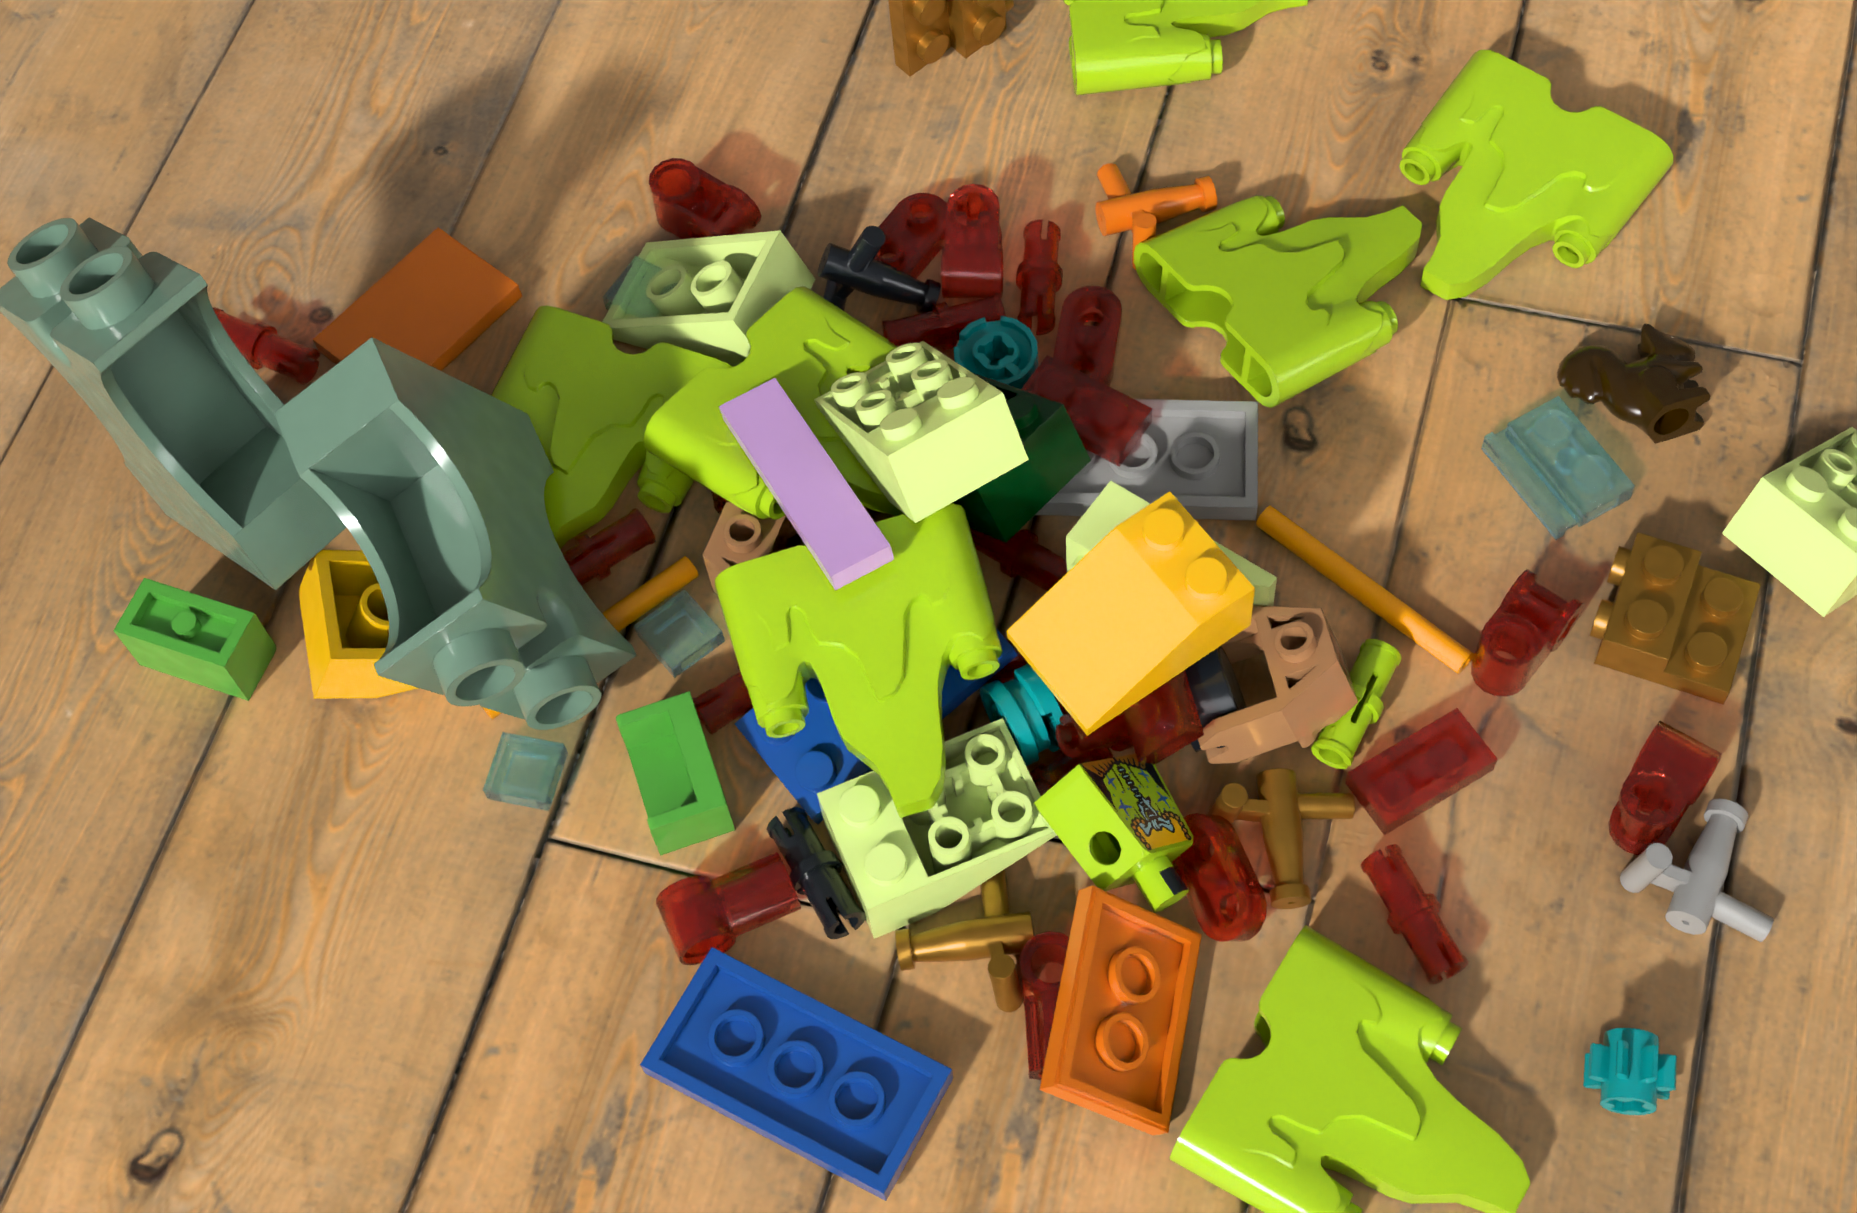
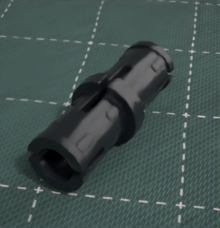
(816, 873)

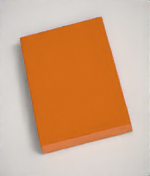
(425, 305)
(1121, 1011)

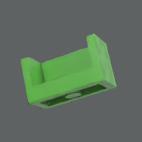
(196, 639)
(675, 773)

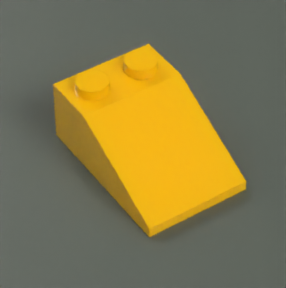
(1133, 614)
(345, 627)

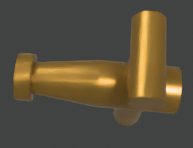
(1280, 814)
(991, 937)

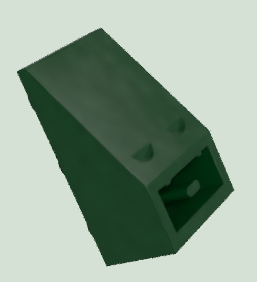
(1054, 459)

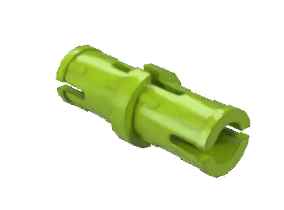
(1369, 678)

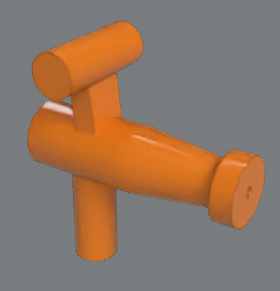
(1147, 208)

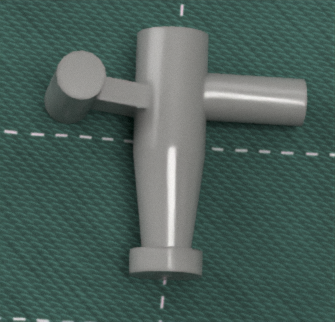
(1700, 882)

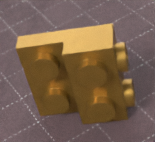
(930, 27)
(1674, 619)

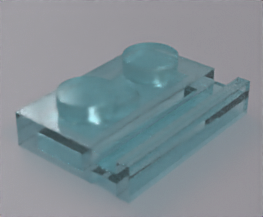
(1557, 467)

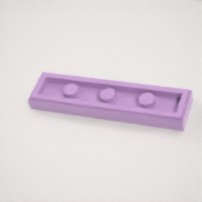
(806, 484)

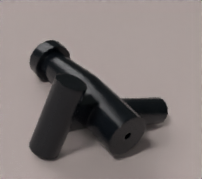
(858, 270)

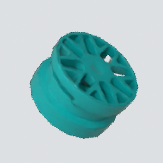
(1005, 340)
(1027, 711)

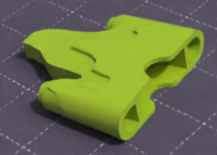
(1154, 41)
(1524, 174)
(1284, 297)
(806, 349)
(594, 413)
(870, 645)
(1346, 1094)

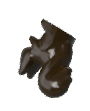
(1646, 392)

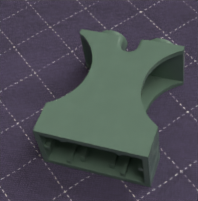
(169, 391)
(458, 534)

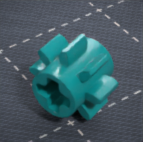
(1630, 1071)

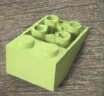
(924, 428)
(1805, 523)
(936, 856)

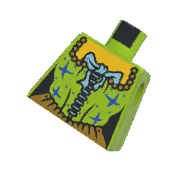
(1121, 826)

